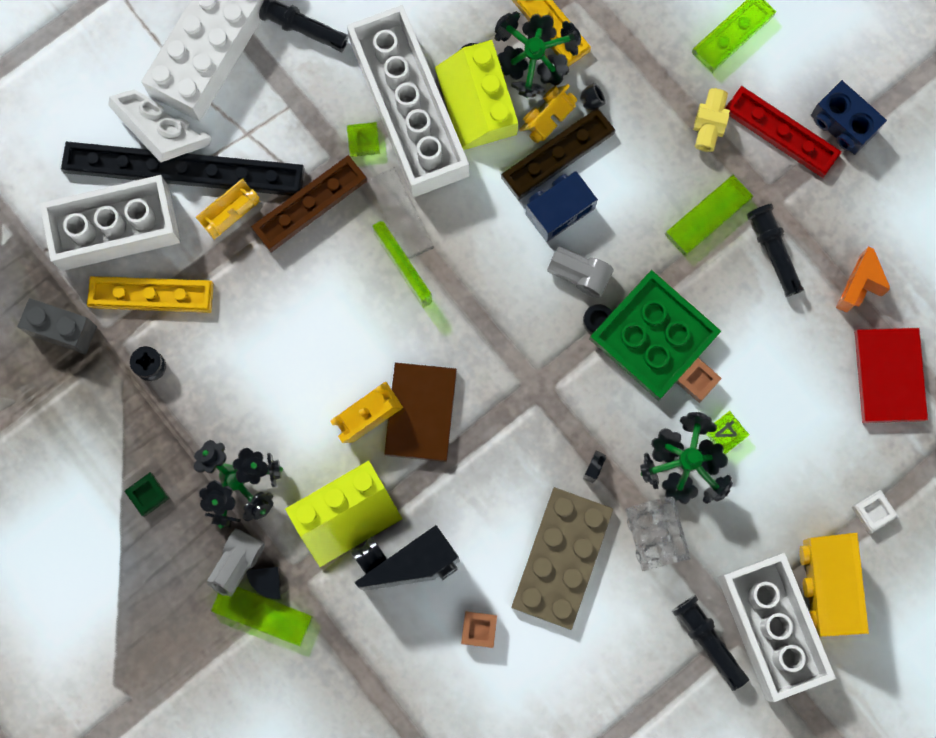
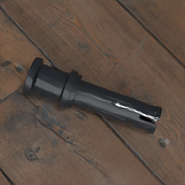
(292, 19)
(771, 237)
(702, 630)

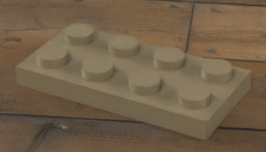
(562, 558)

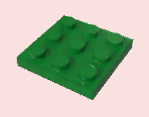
(655, 335)

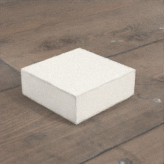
(875, 511)

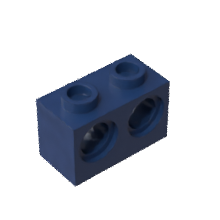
(854, 112)

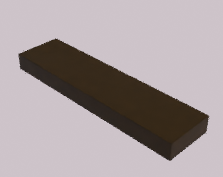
(558, 154)

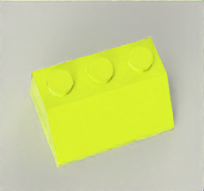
(477, 95)
(343, 514)

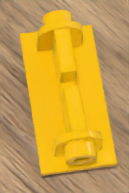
(556, 104)
(228, 209)

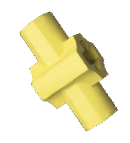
(711, 120)

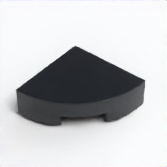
(595, 467)
(266, 582)

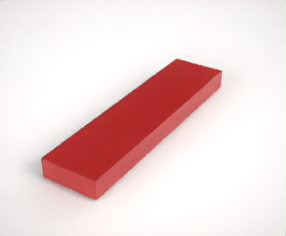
(782, 132)

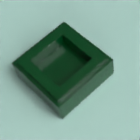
(147, 494)

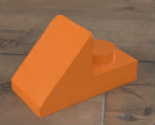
(865, 276)

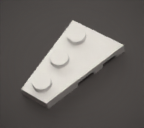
(154, 128)

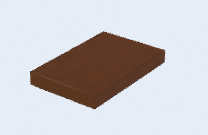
(425, 420)

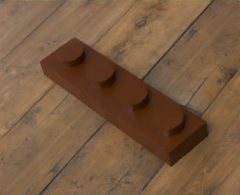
(309, 203)

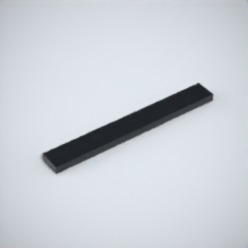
(182, 170)

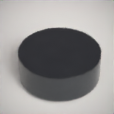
(595, 317)

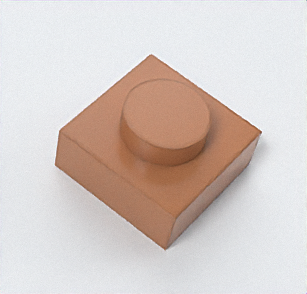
(698, 380)
(479, 629)

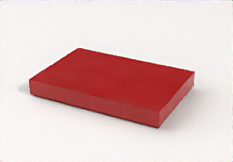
(890, 375)

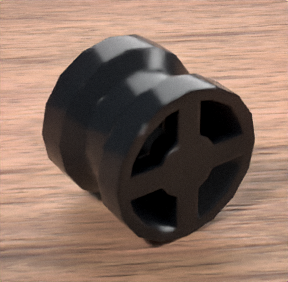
(152, 368)
(369, 555)

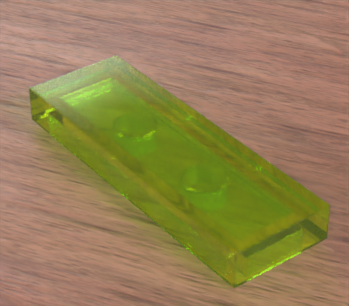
(733, 33)
(709, 215)
(402, 264)
(264, 615)

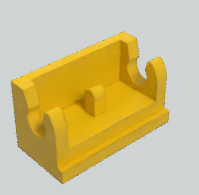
(367, 413)

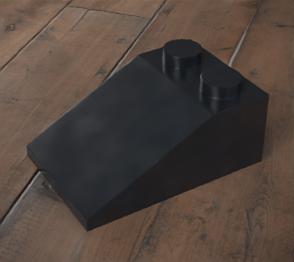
(418, 561)

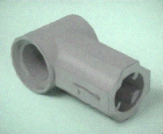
(588, 274)
(238, 555)

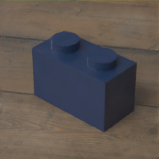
(560, 205)

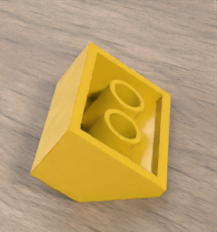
(834, 584)

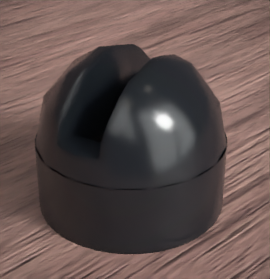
(593, 97)

